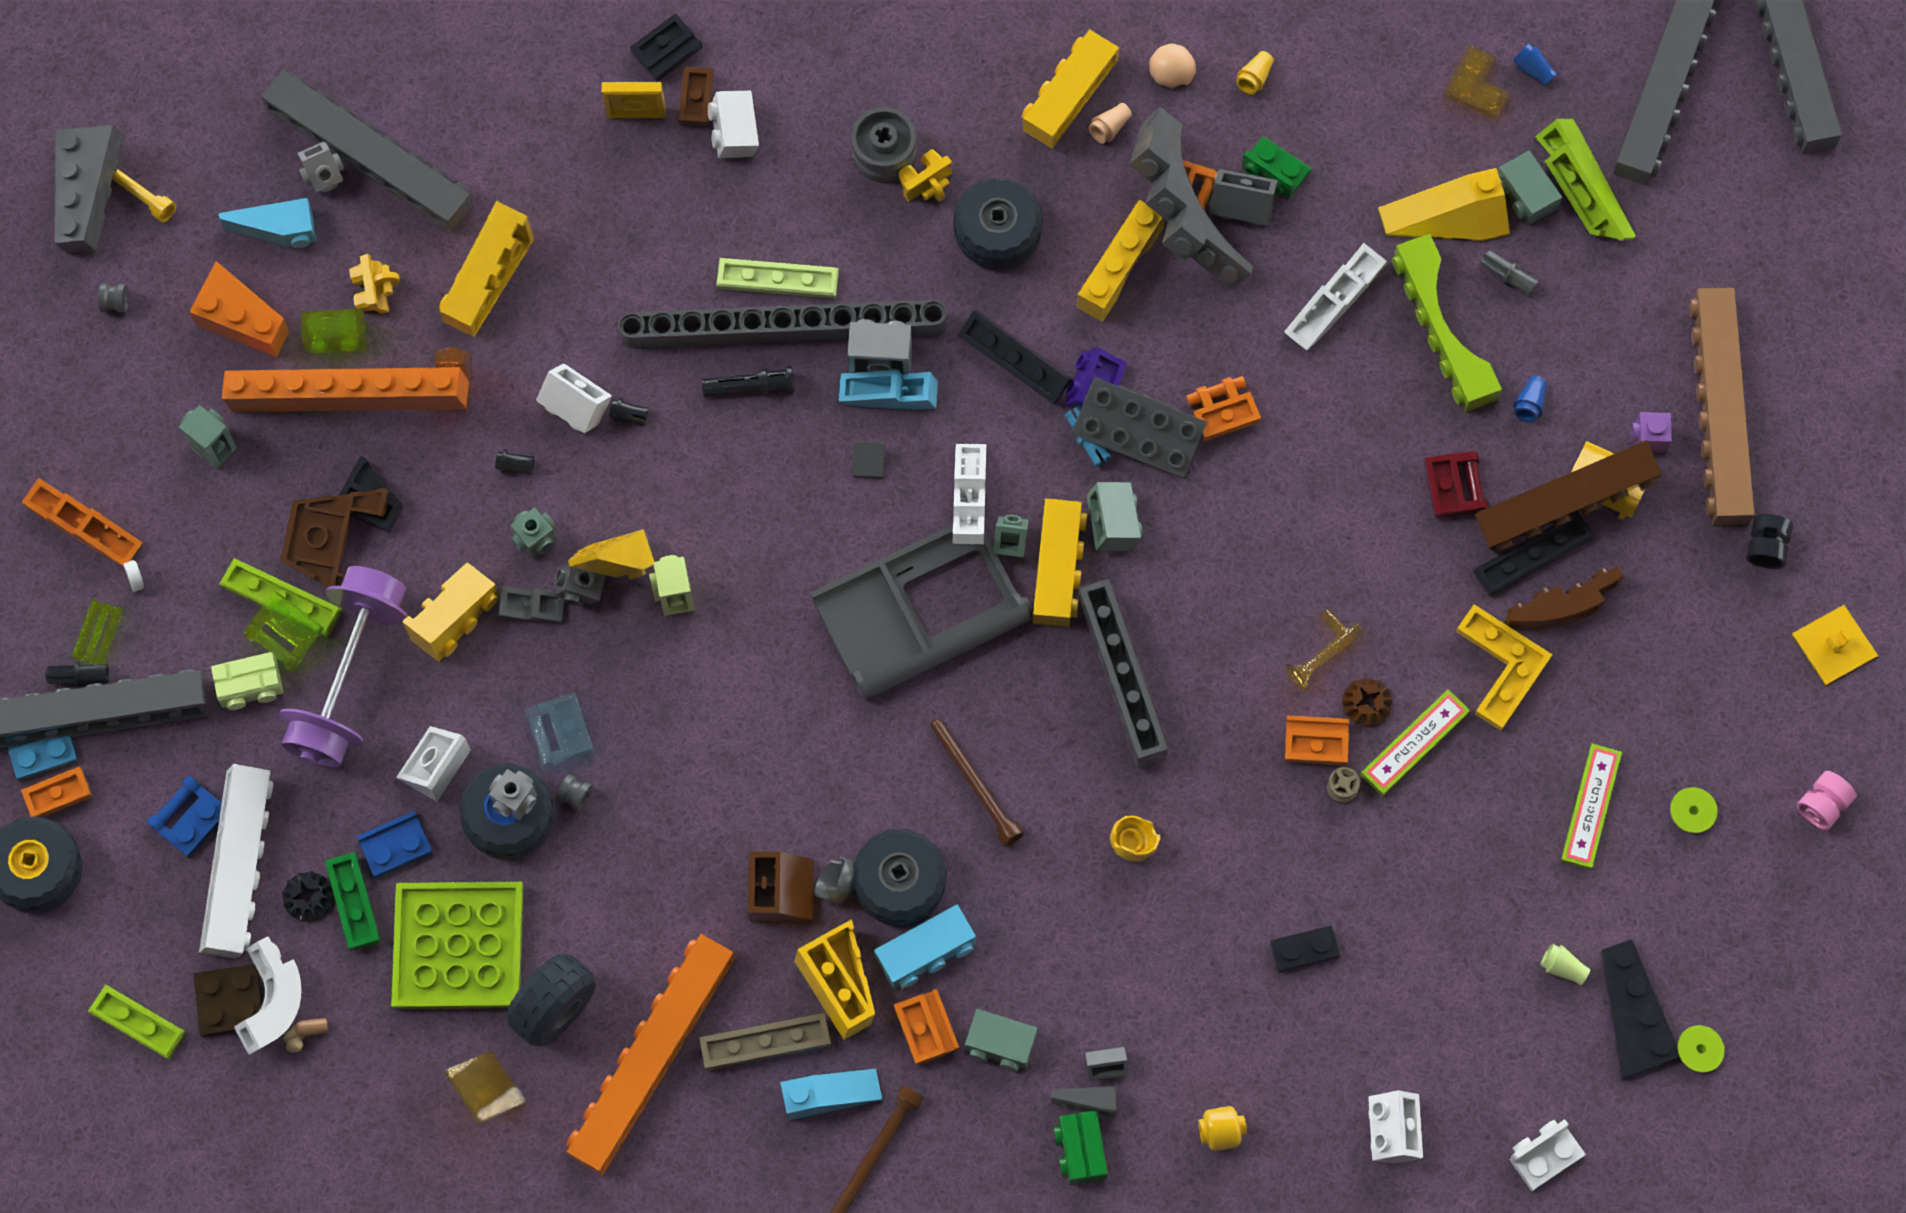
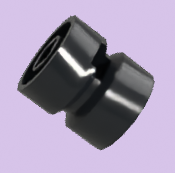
(1769, 541)

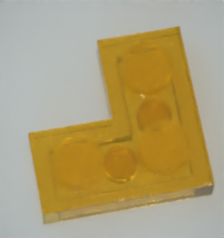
(1470, 88)

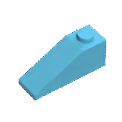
(279, 223)
(830, 1092)

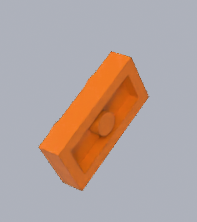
(57, 793)

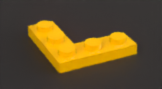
(1523, 661)

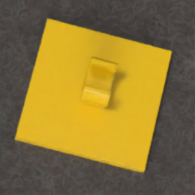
(1834, 645)

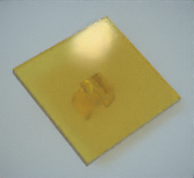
(484, 1087)

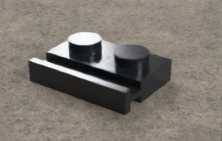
(666, 47)

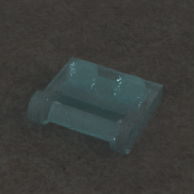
(568, 727)

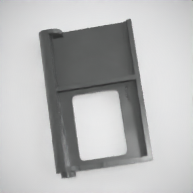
(880, 629)

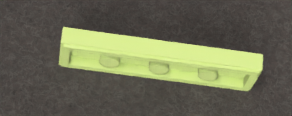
(777, 278)

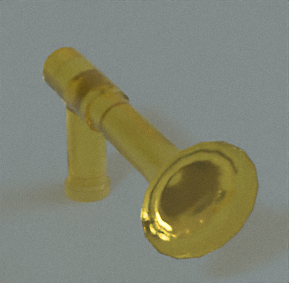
(1345, 637)

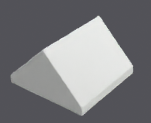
(434, 762)

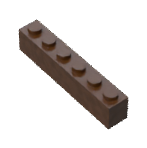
(1568, 495)

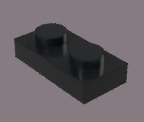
(1304, 949)

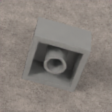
(879, 346)

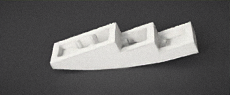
(1336, 297)
(969, 494)

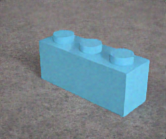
(926, 947)

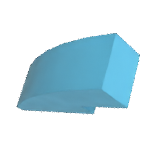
(889, 390)

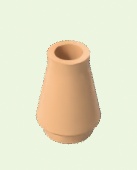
(1108, 124)

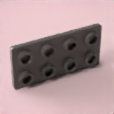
(1139, 426)

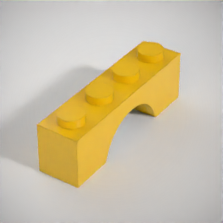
(1112, 270)

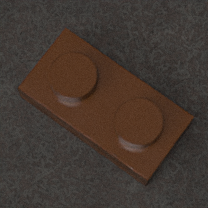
(696, 96)

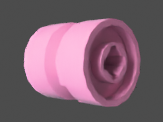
(1828, 798)

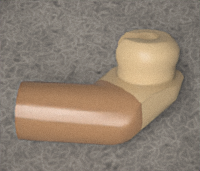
(300, 1030)

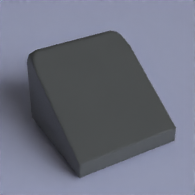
(868, 459)

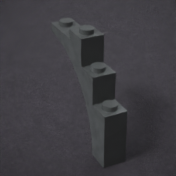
(1189, 229)

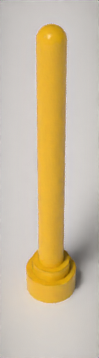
(161, 207)

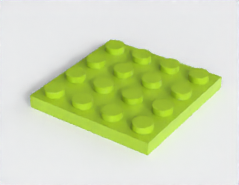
(457, 945)

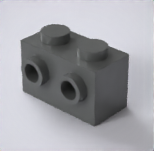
(1243, 197)

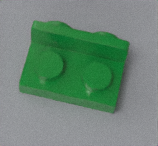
(1274, 163)

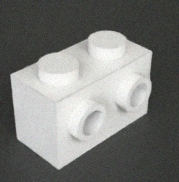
(733, 124)
(573, 398)
(1395, 1127)

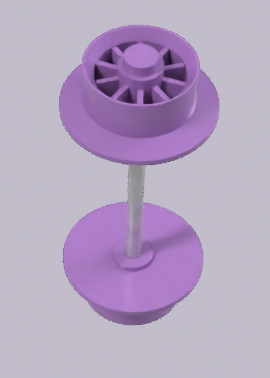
(369, 596)

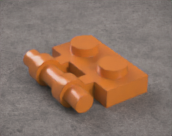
(1227, 415)

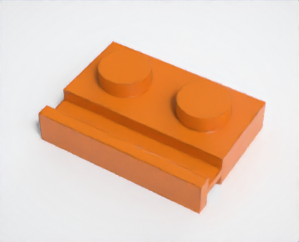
(1316, 740)
(926, 1027)

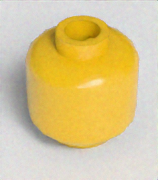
(1221, 1128)

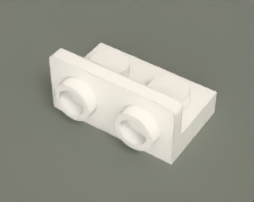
(1546, 1155)

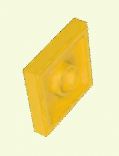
(633, 99)

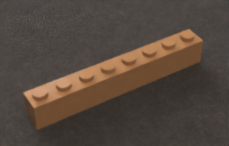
(1722, 407)

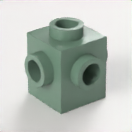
(531, 540)

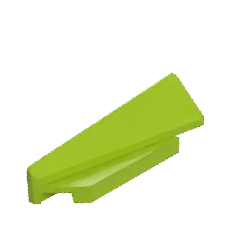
(1583, 180)

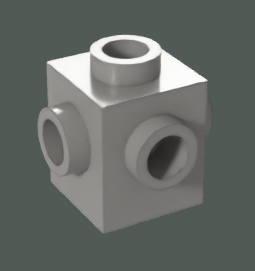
(320, 167)
(517, 803)

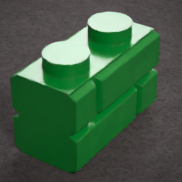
(1082, 1148)

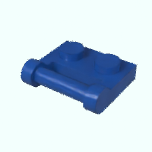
(195, 824)

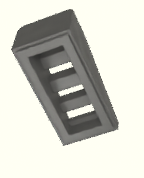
(1087, 1099)

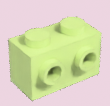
(672, 585)

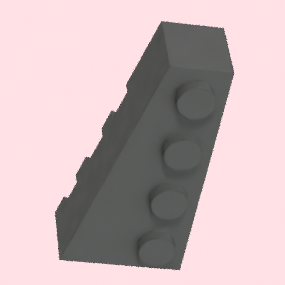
(82, 184)

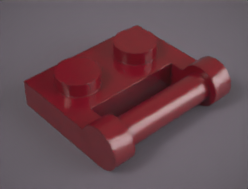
(1446, 485)

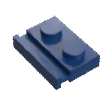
(394, 844)

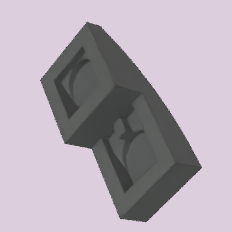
(529, 606)

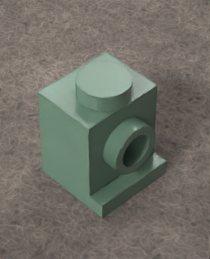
(1011, 530)

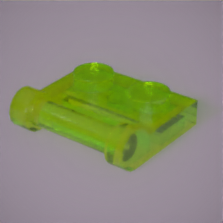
(290, 624)

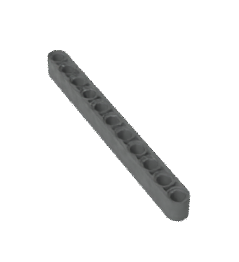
(768, 318)

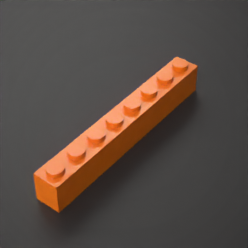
(345, 389)
(650, 1055)

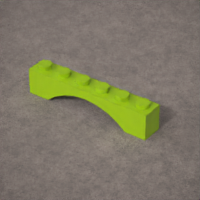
(1471, 376)

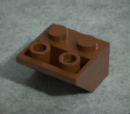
(780, 887)

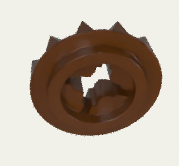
(1364, 714)

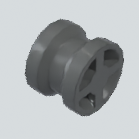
(113, 297)
(574, 793)

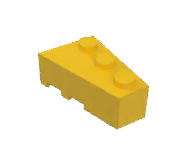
(838, 979)

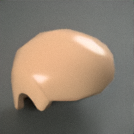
(1172, 66)

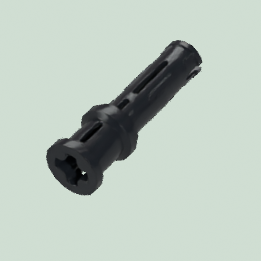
(762, 382)

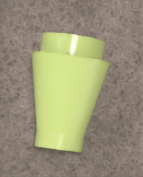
(1563, 964)

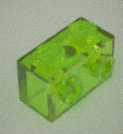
(334, 330)

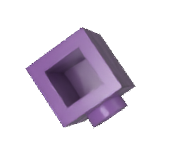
(1654, 429)

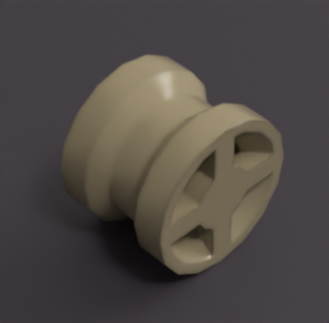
(1345, 779)

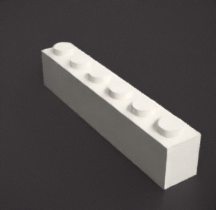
(235, 862)

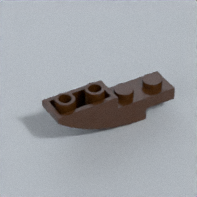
(1556, 609)

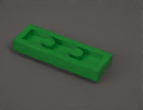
(352, 901)

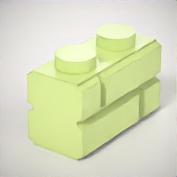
(247, 681)

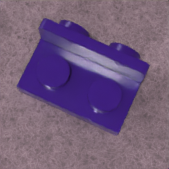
(1090, 365)

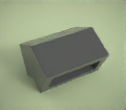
(1106, 1058)

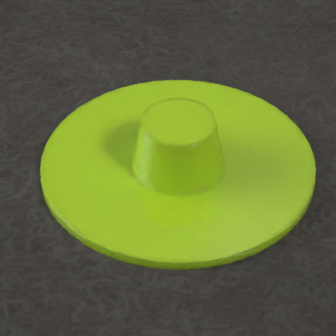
(1693, 810)
(1700, 1048)

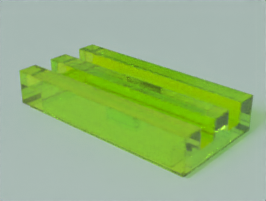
(86, 628)

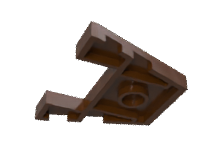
(320, 532)

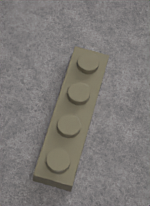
(765, 1041)

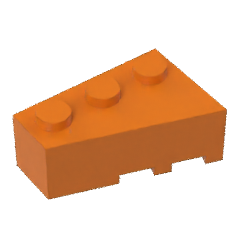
(238, 313)

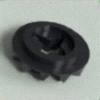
(320, 901)

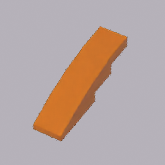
(81, 522)

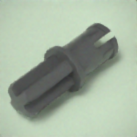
(1508, 272)

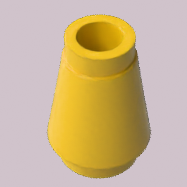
(1255, 73)

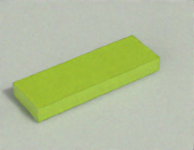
(137, 1022)

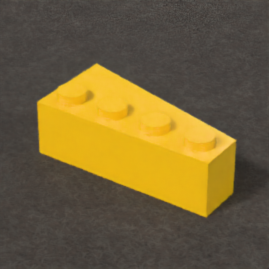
(487, 269)

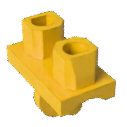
(929, 181)
(377, 283)

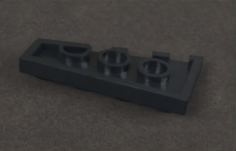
(1637, 1018)

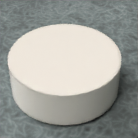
(134, 576)

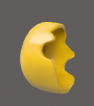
(1134, 838)

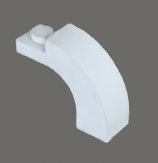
(280, 1001)

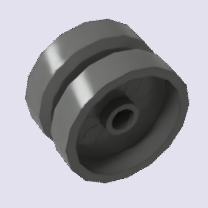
(883, 144)

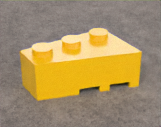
(452, 612)

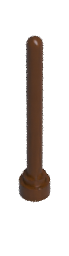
(1007, 830)
(906, 1102)

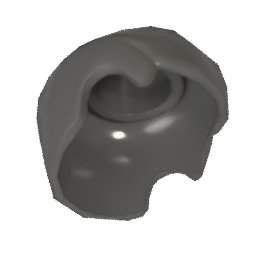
(836, 881)

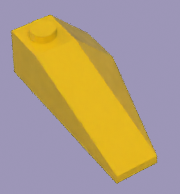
(1459, 209)
(616, 556)

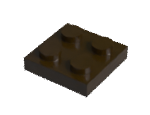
(226, 998)

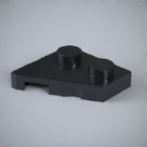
(364, 479)

